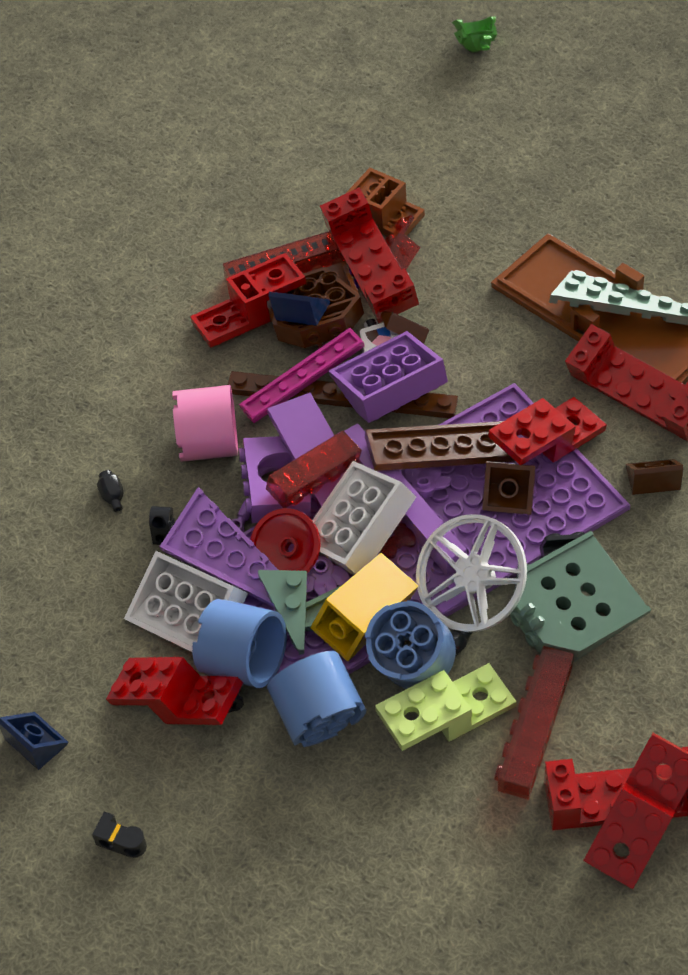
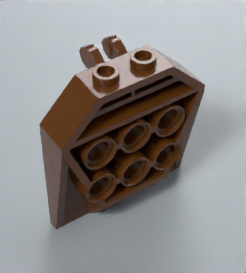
(342, 313)

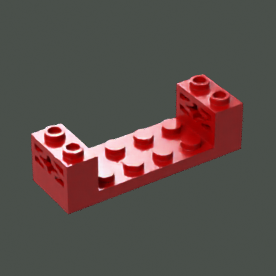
(368, 255)
(630, 381)
(588, 797)

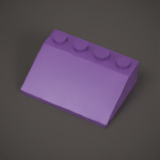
(389, 376)

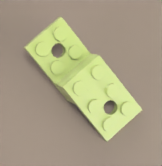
(445, 706)

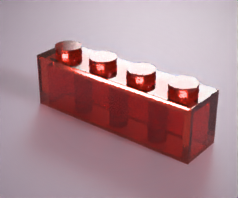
(313, 470)

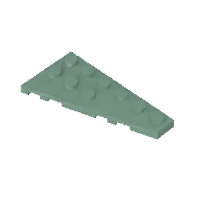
(617, 298)

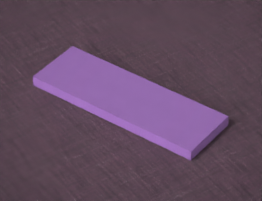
(301, 430)

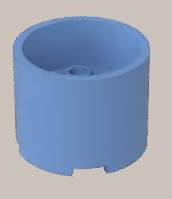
(240, 642)
(430, 649)
(316, 698)

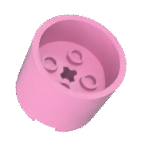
(205, 423)

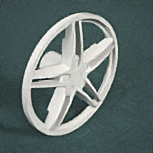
(472, 572)

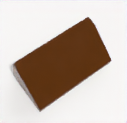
(400, 325)

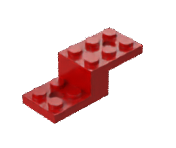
(247, 300)
(547, 430)
(174, 690)
(641, 812)

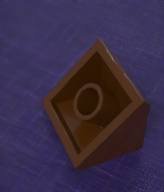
(655, 476)
(509, 488)

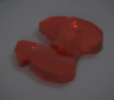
(402, 537)

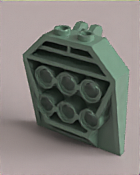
(595, 574)

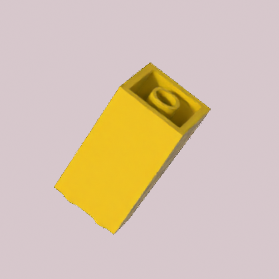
(351, 607)

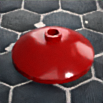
(281, 529)

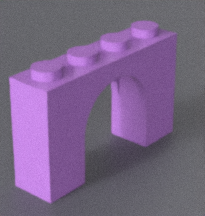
(260, 457)

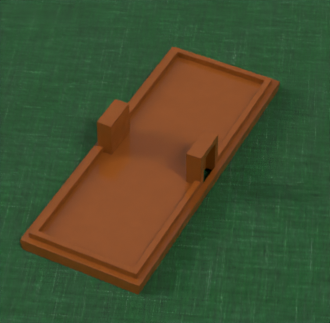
(546, 265)

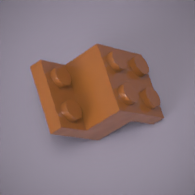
(387, 200)

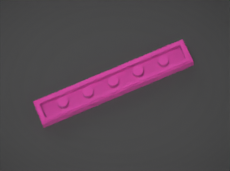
(302, 374)

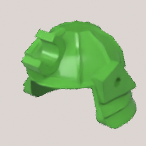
(476, 35)

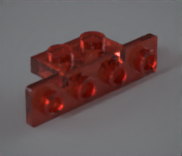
(400, 245)

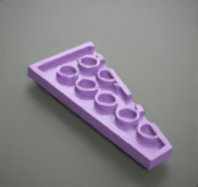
(217, 547)

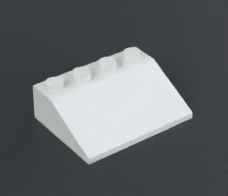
(360, 516)
(174, 599)

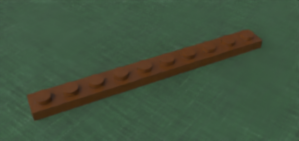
(330, 394)

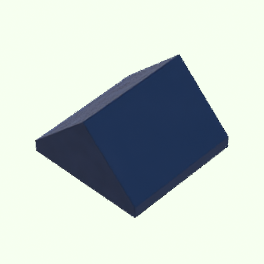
(298, 308)
(32, 737)

